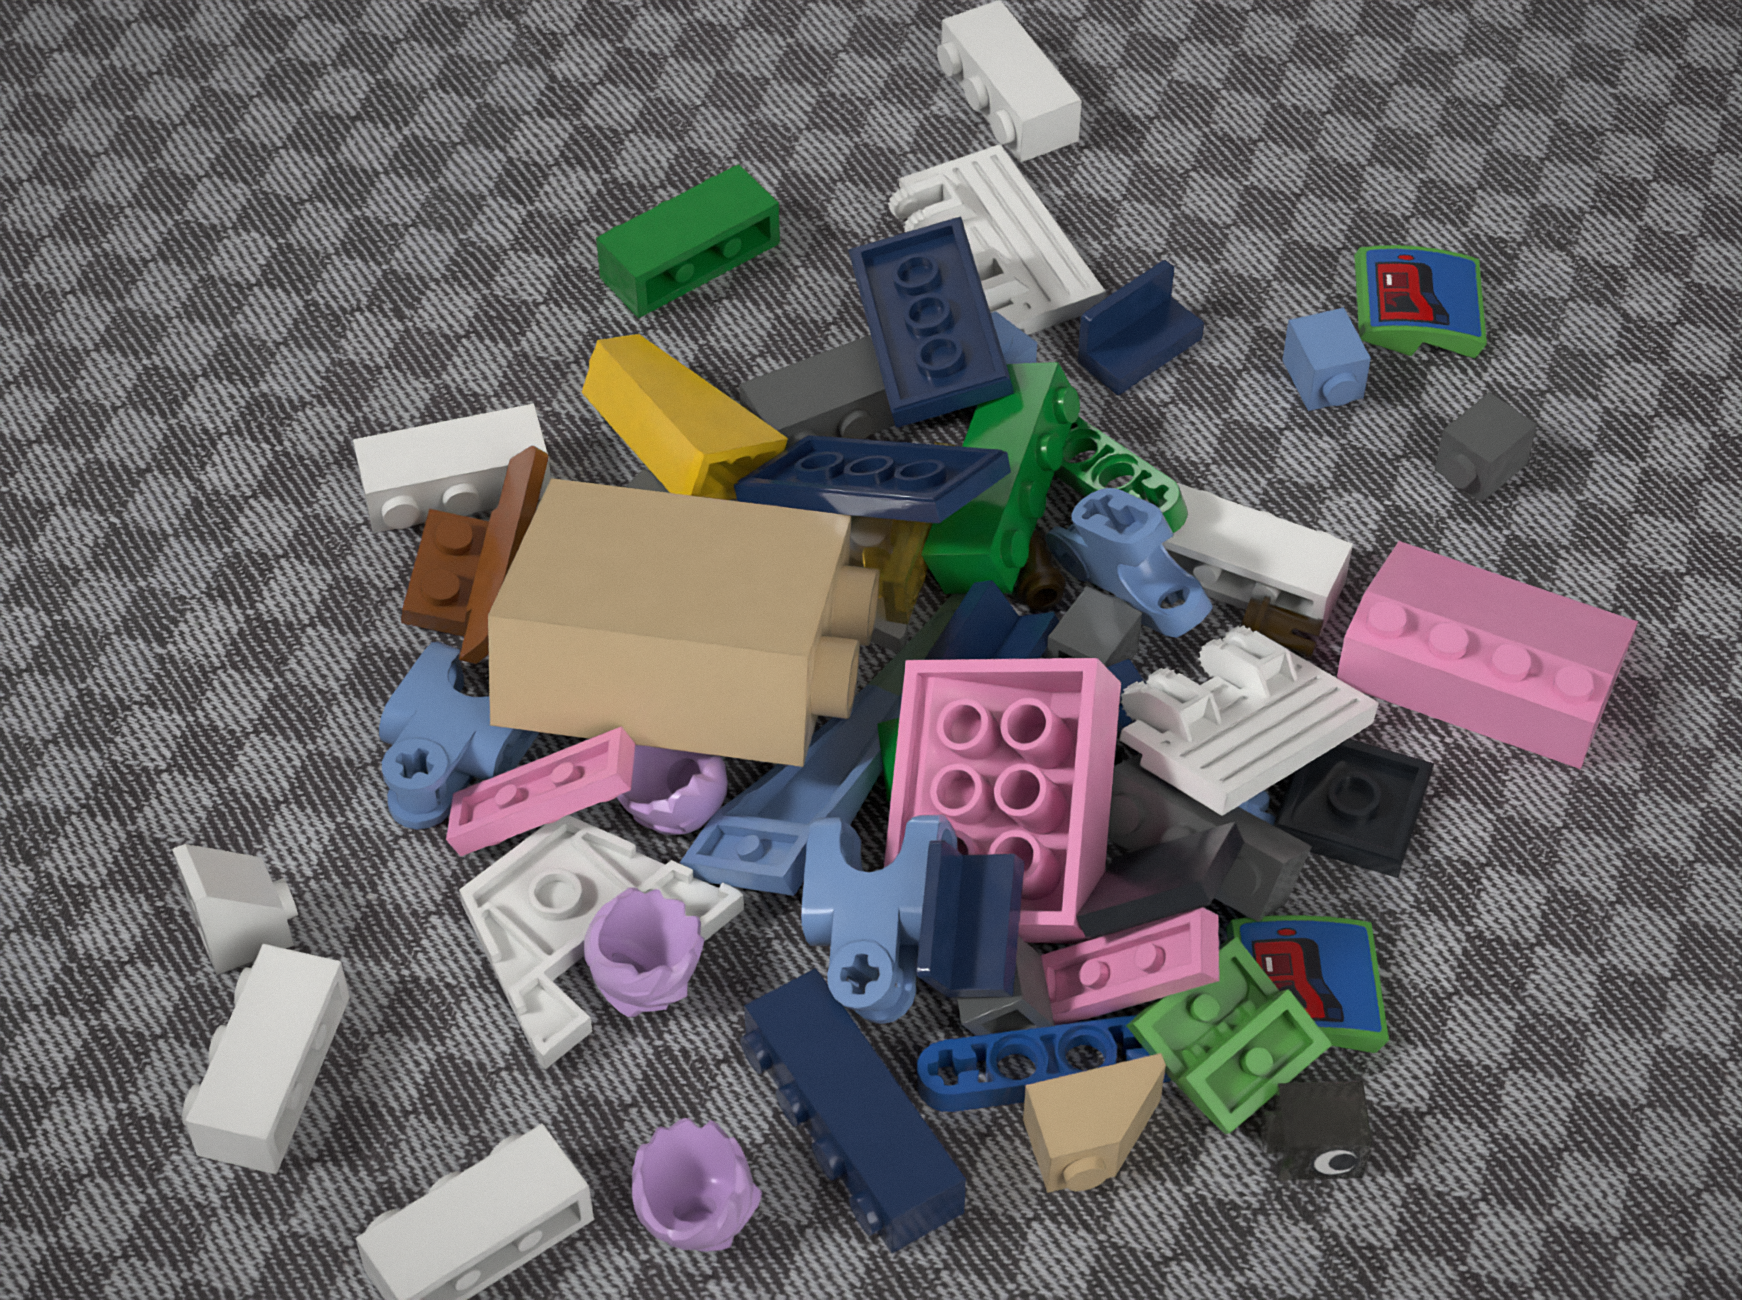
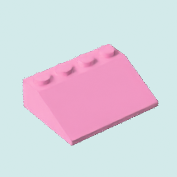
(1485, 653)
(1018, 768)

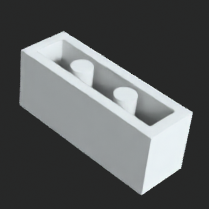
(1009, 81)
(443, 466)
(1256, 554)
(266, 1058)
(478, 1222)

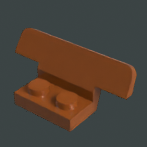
(467, 559)

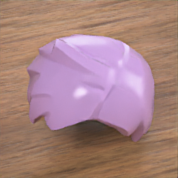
(674, 789)
(642, 951)
(693, 1186)

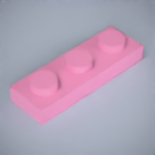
(541, 791)
(1133, 966)

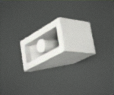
(234, 904)

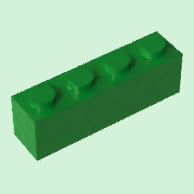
(994, 530)

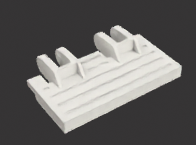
(1017, 246)
(1245, 725)

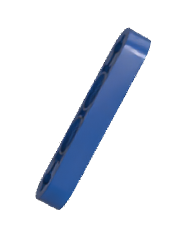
(1043, 1046)

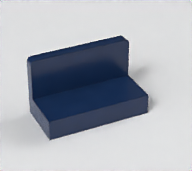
(1136, 330)
(991, 629)
(970, 922)

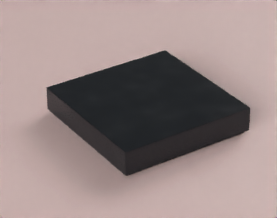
(1357, 805)
(1161, 881)

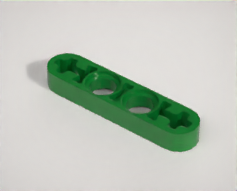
(1115, 461)

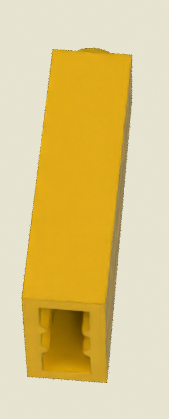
(676, 420)

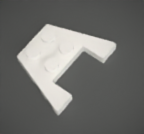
(538, 907)

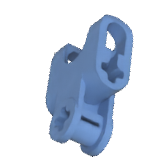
(1120, 549)
(440, 740)
(868, 916)

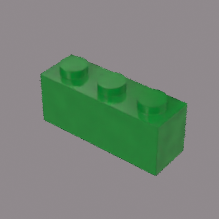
(688, 240)

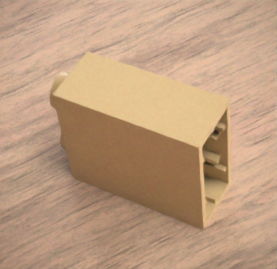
(679, 622)

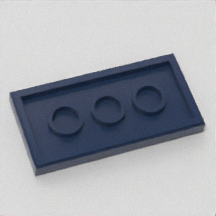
(930, 322)
(874, 478)

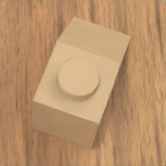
(1091, 1120)

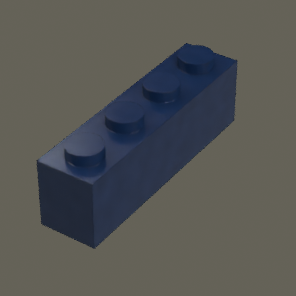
(853, 1111)

